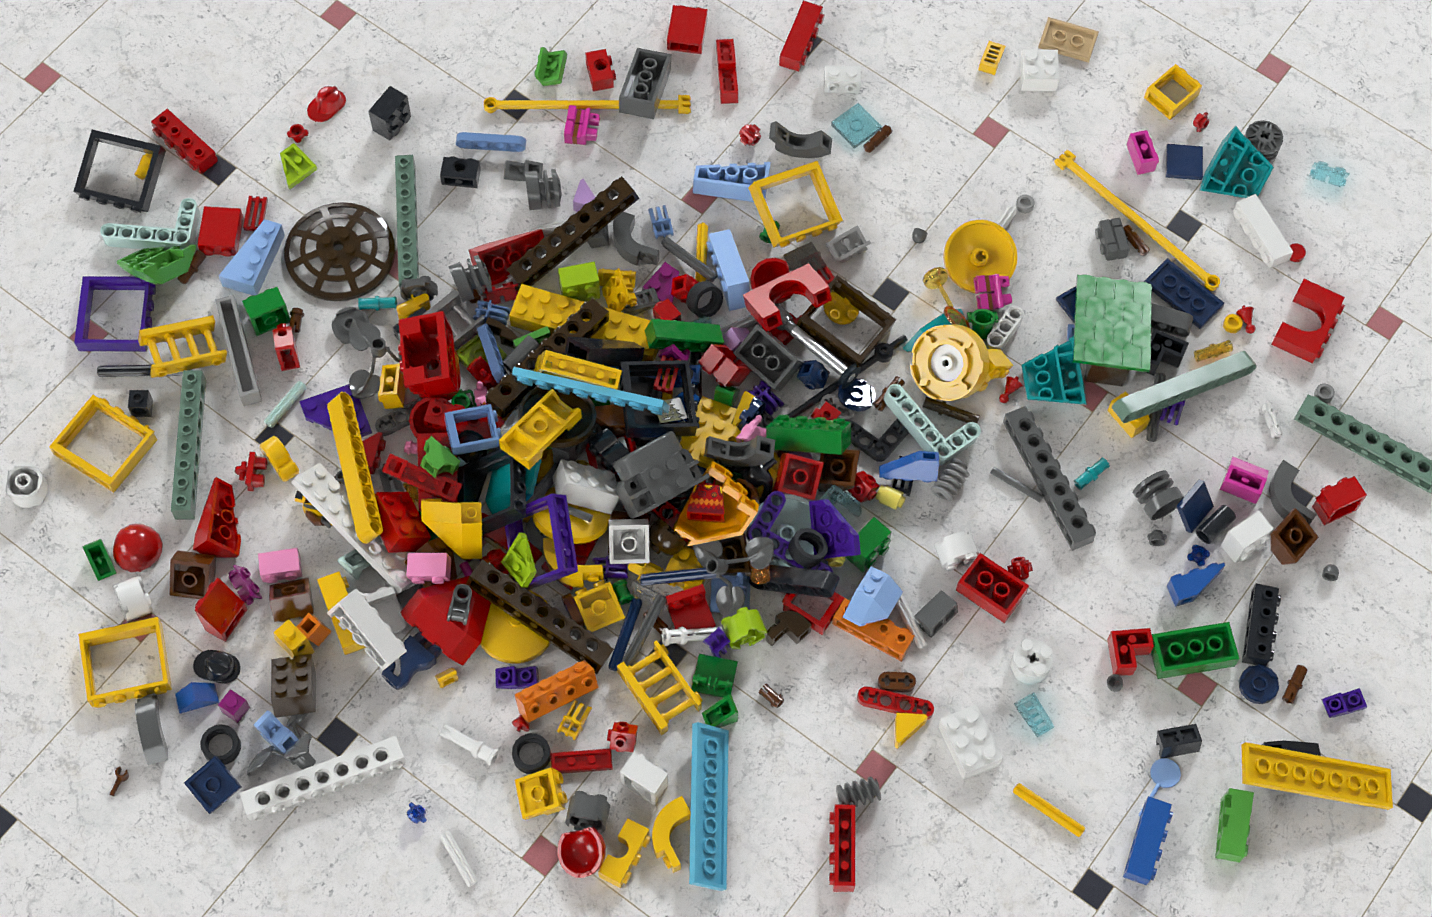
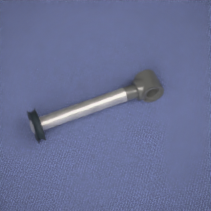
(847, 374)

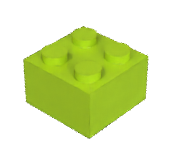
(580, 281)

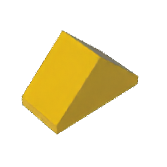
(906, 726)

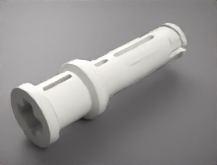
(682, 635)
(478, 748)

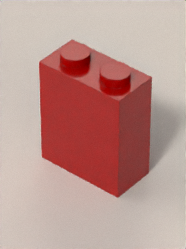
(687, 29)
(220, 231)

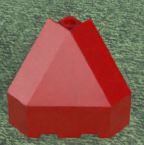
(429, 614)

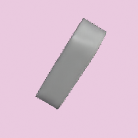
(838, 405)

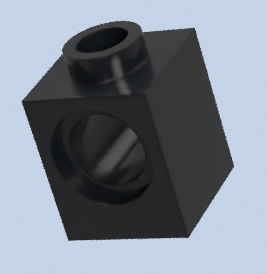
(140, 403)

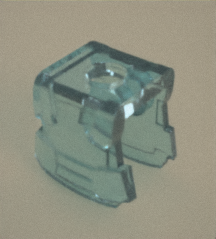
(836, 495)

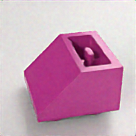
(1244, 480)

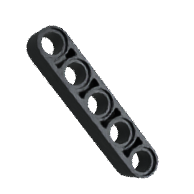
(800, 581)

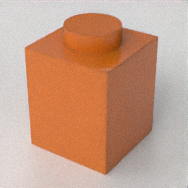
(313, 629)

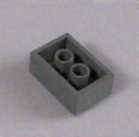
(768, 358)

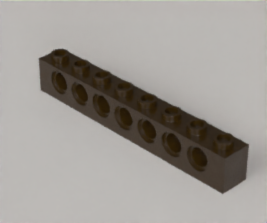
(583, 232)
(589, 310)
(529, 616)

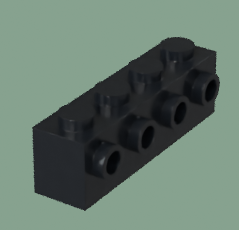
(1260, 625)

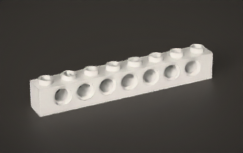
(252, 797)

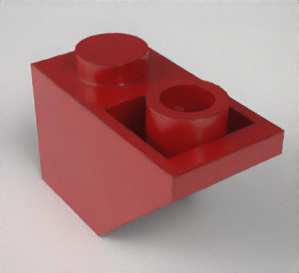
(373, 448)

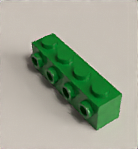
(684, 335)

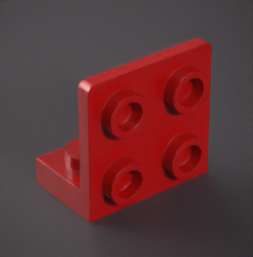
(690, 609)

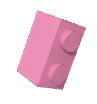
(280, 565)
(428, 567)

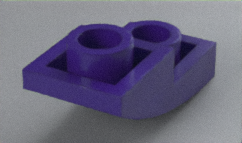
(516, 678)
(1344, 703)

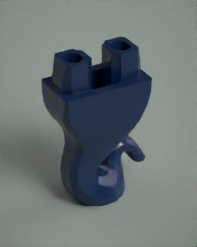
(414, 660)

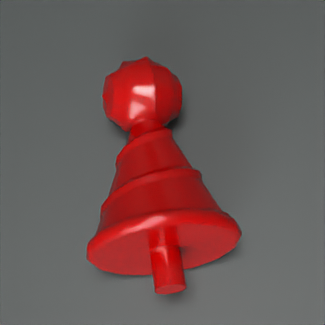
(1246, 315)
(1011, 386)
(521, 724)

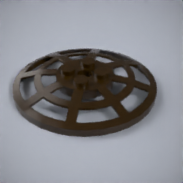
(339, 258)

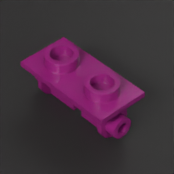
(249, 590)

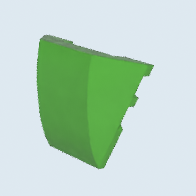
(157, 264)

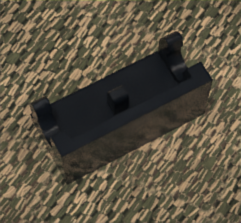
(1178, 741)

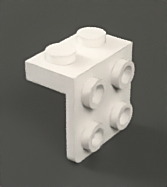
(388, 608)

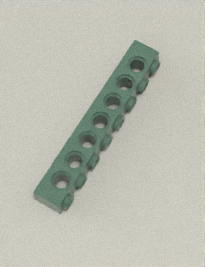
(406, 218)
(1358, 443)
(188, 445)

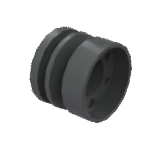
(1265, 138)
(542, 189)
(470, 278)
(1158, 495)

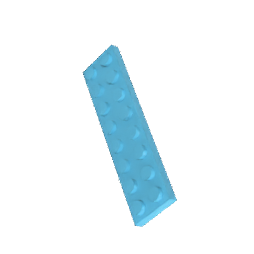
(584, 390)
(709, 807)

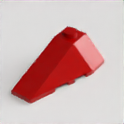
(502, 253)
(217, 525)

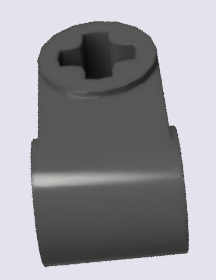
(459, 607)

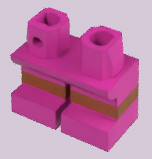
(577, 126)
(992, 285)

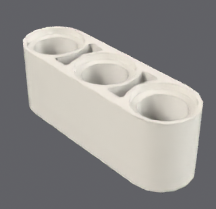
(1008, 323)

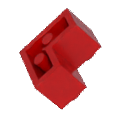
(1125, 646)

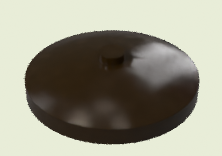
(580, 430)

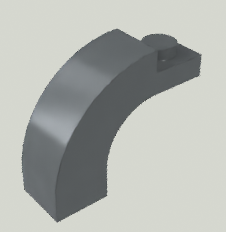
(800, 145)
(627, 246)
(743, 454)
(1281, 493)
(150, 729)

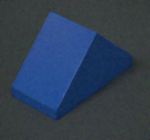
(196, 696)

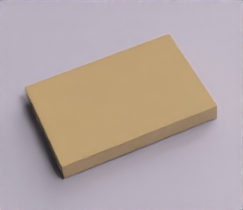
(1068, 39)

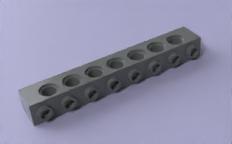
(1074, 536)

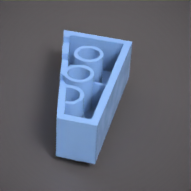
(729, 181)
(252, 262)
(728, 268)

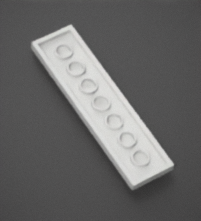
(333, 503)

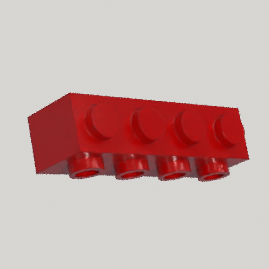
(801, 35)
(184, 141)
(435, 419)
(843, 848)

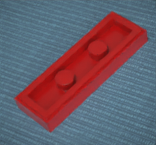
(582, 761)

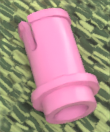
(410, 447)

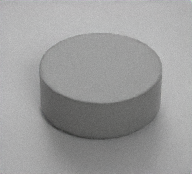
(1025, 203)
(1324, 392)

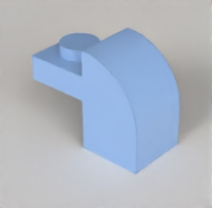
(275, 732)

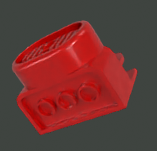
(429, 356)

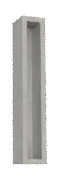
(238, 350)

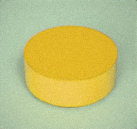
(1232, 323)

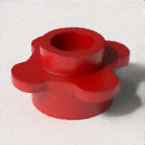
(1201, 121)
(297, 128)

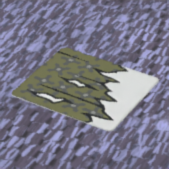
(675, 413)

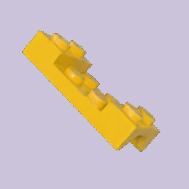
(538, 429)

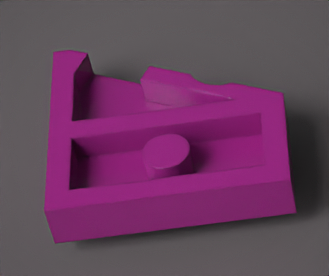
(662, 282)

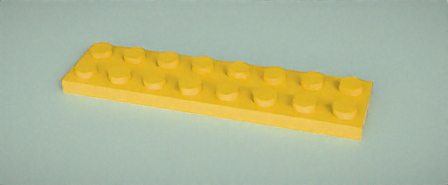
(1316, 776)

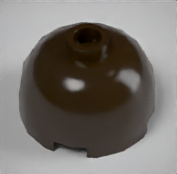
(665, 539)

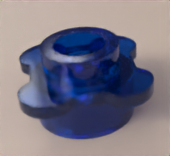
(1196, 549)
(416, 813)

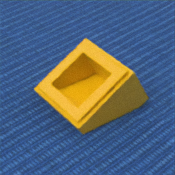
(447, 677)

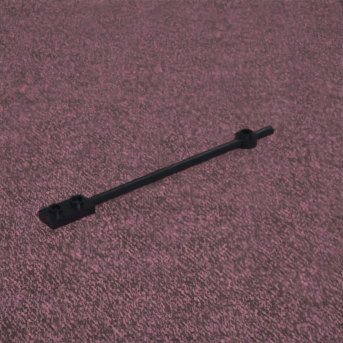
(878, 356)

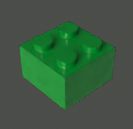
(266, 310)
(873, 542)

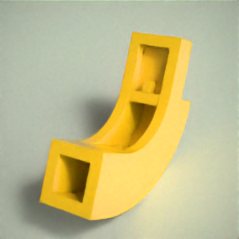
(585, 572)
(667, 820)

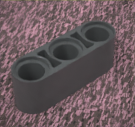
(1171, 320)

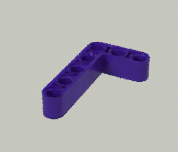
(764, 529)

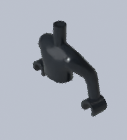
(758, 476)

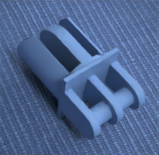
(661, 223)
(493, 311)

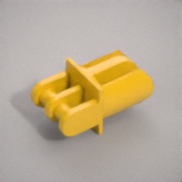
(409, 307)
(644, 568)
(574, 720)

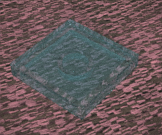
(856, 125)

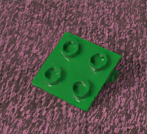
(714, 675)

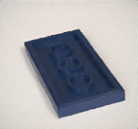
(1184, 293)

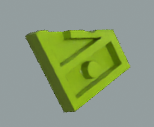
(296, 165)
(520, 561)

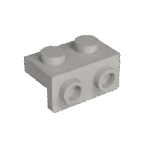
(847, 244)

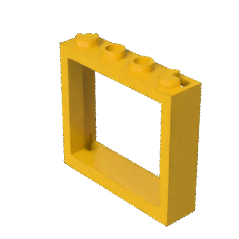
(823, 191)
(577, 369)
(94, 403)
(118, 633)

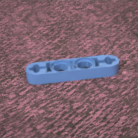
(491, 142)
(492, 352)

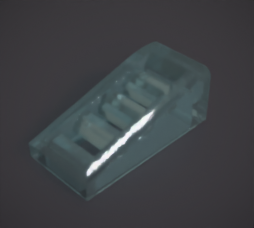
(1039, 711)

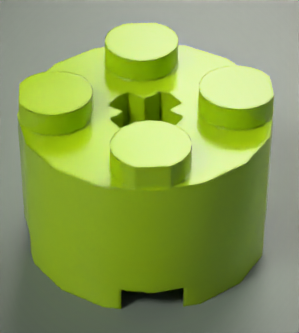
(744, 627)

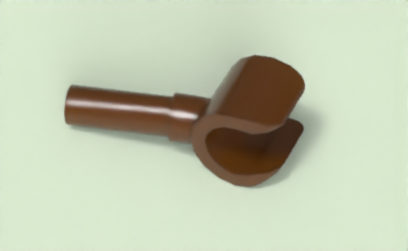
(120, 778)

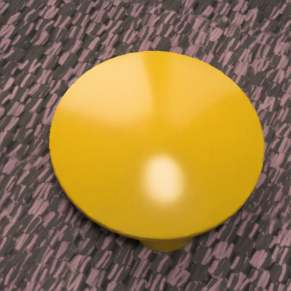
(840, 310)

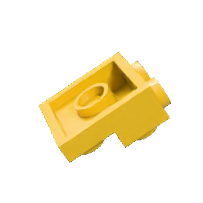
(684, 560)
(598, 606)
(541, 793)

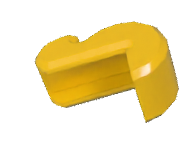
(279, 458)

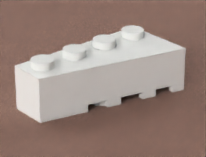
(368, 628)

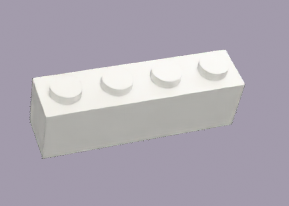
(1262, 231)

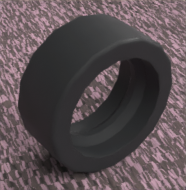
(696, 293)
(803, 557)
(214, 731)
(531, 738)

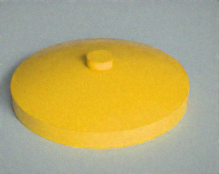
(977, 250)
(581, 530)
(509, 639)

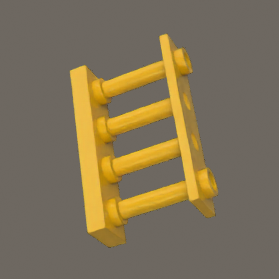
(187, 330)
(650, 704)

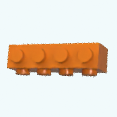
(880, 634)
(556, 691)

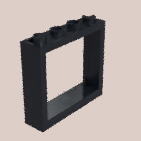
(144, 202)
(650, 368)
(467, 477)

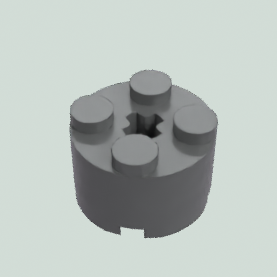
(588, 811)

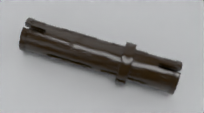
(929, 404)

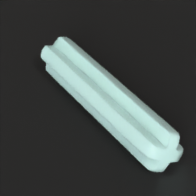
(285, 404)

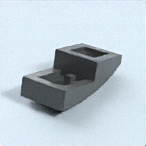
(516, 170)

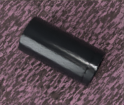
(1215, 524)

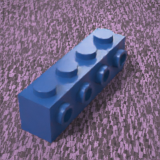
(1147, 841)

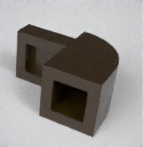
(791, 624)

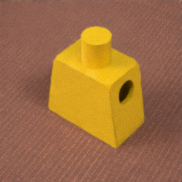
(291, 638)

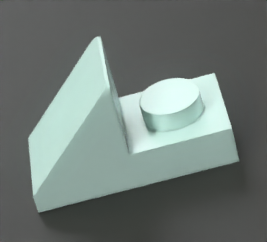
(353, 563)

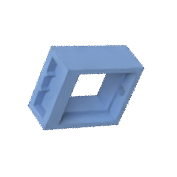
(472, 414)

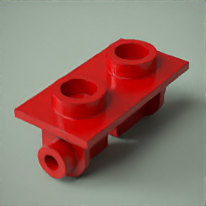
(507, 291)

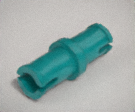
(377, 303)
(1091, 473)

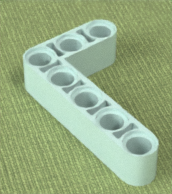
(156, 234)
(927, 428)

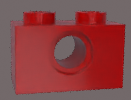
(603, 78)

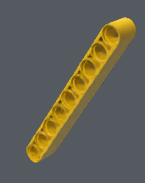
(354, 468)

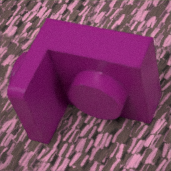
(674, 352)

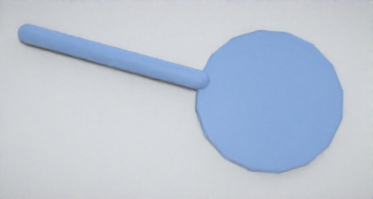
(1165, 774)

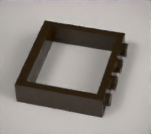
(833, 344)

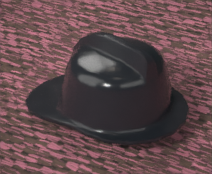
(470, 436)
(216, 666)

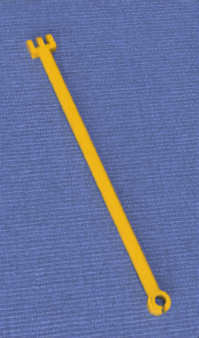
(682, 104)
(1067, 160)

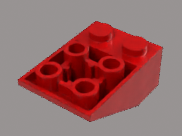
(220, 610)

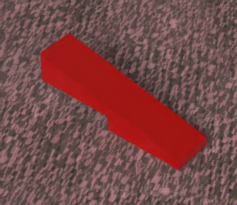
(727, 71)

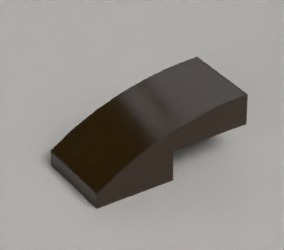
(506, 334)

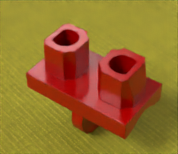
(481, 372)
(252, 479)

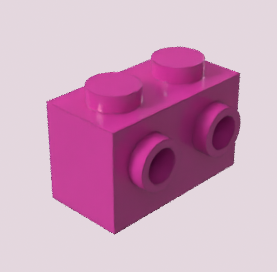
(1142, 152)

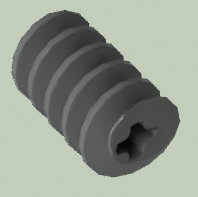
(858, 791)

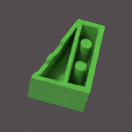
(1234, 825)

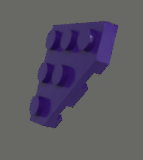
(316, 409)
(838, 533)

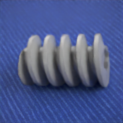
(950, 479)

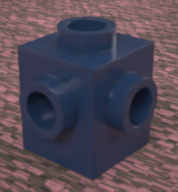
(813, 374)

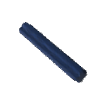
(675, 576)
(625, 633)

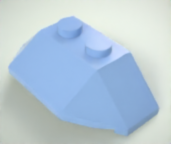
(873, 598)

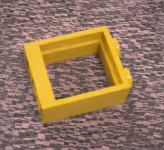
(1162, 102)

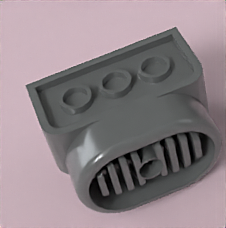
(655, 474)

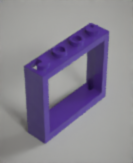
(92, 283)
(561, 535)

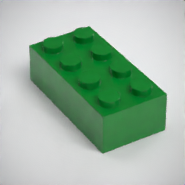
(810, 434)
(1194, 650)

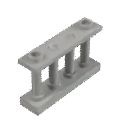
(452, 302)

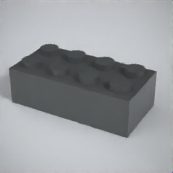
(645, 83)

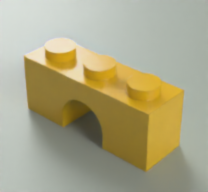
(618, 869)

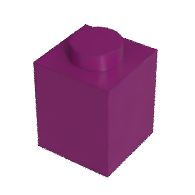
(233, 706)

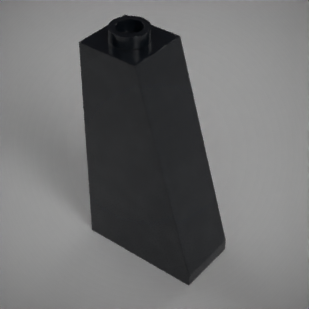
(603, 351)
(644, 386)

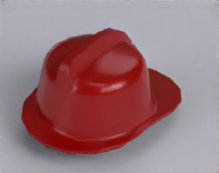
(326, 104)

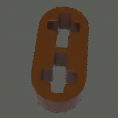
(572, 609)
(896, 680)

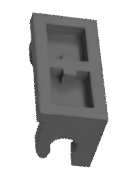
(936, 613)

